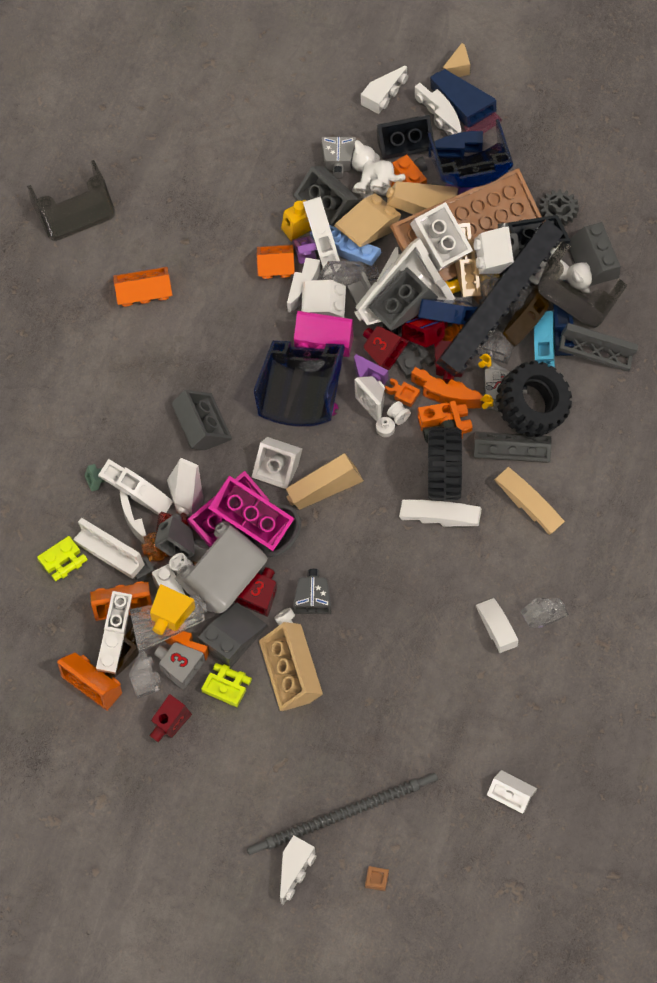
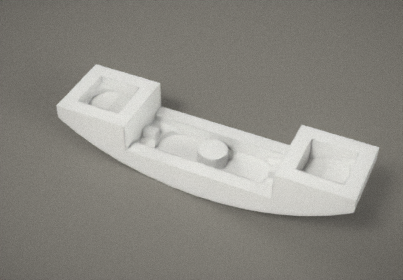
(135, 525)

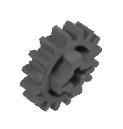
(559, 204)

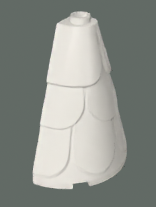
(417, 260)

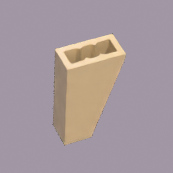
(418, 196)
(324, 482)

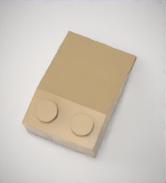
(368, 220)

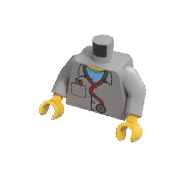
(492, 378)

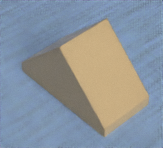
(459, 62)

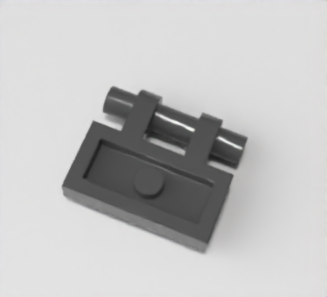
(408, 361)

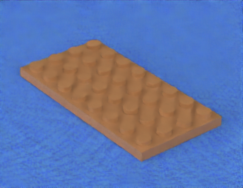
(483, 208)

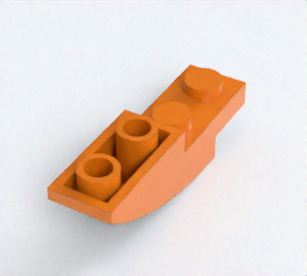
(441, 392)

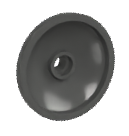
(288, 538)

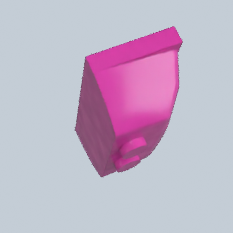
(250, 513)
(205, 520)

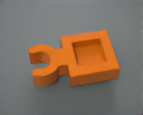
(404, 393)

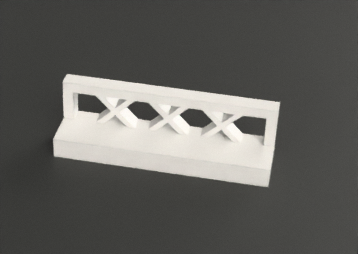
(108, 549)

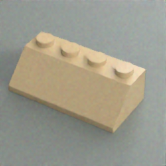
(290, 666)

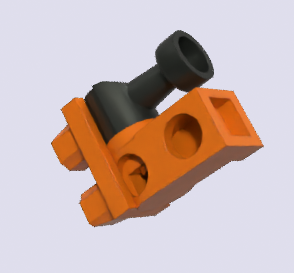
(444, 415)

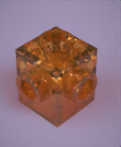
(152, 551)

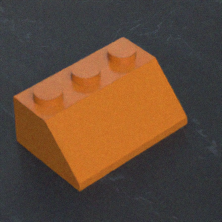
(142, 286)
(101, 598)
(89, 681)

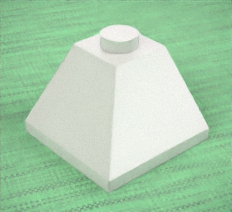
(370, 395)

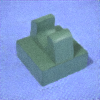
(92, 477)

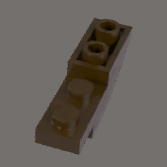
(526, 317)

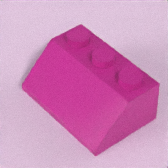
(317, 329)

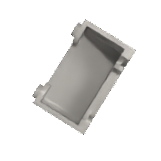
(223, 569)

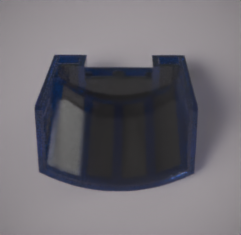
(474, 169)
(298, 384)

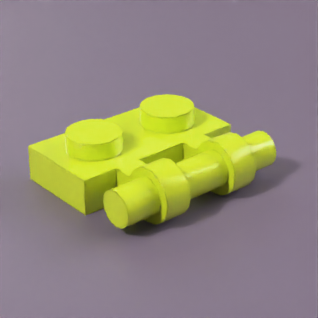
(60, 554)
(224, 689)

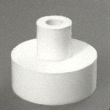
(385, 427)
(284, 616)

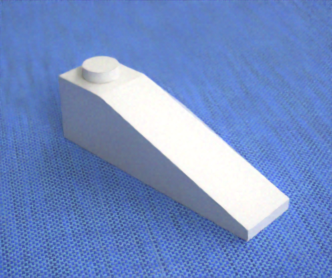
(185, 487)

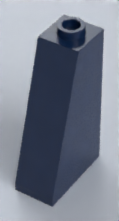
(467, 100)

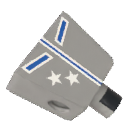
(338, 154)

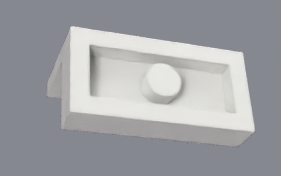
(511, 791)

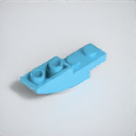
(544, 339)

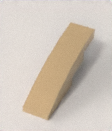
(466, 268)
(530, 500)

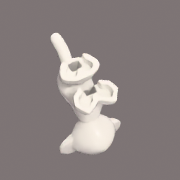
(376, 173)
(577, 275)

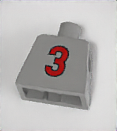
(180, 663)

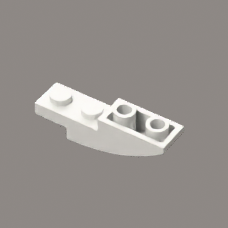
(437, 104)
(321, 230)
(136, 487)
(114, 632)

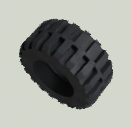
(517, 411)
(444, 463)

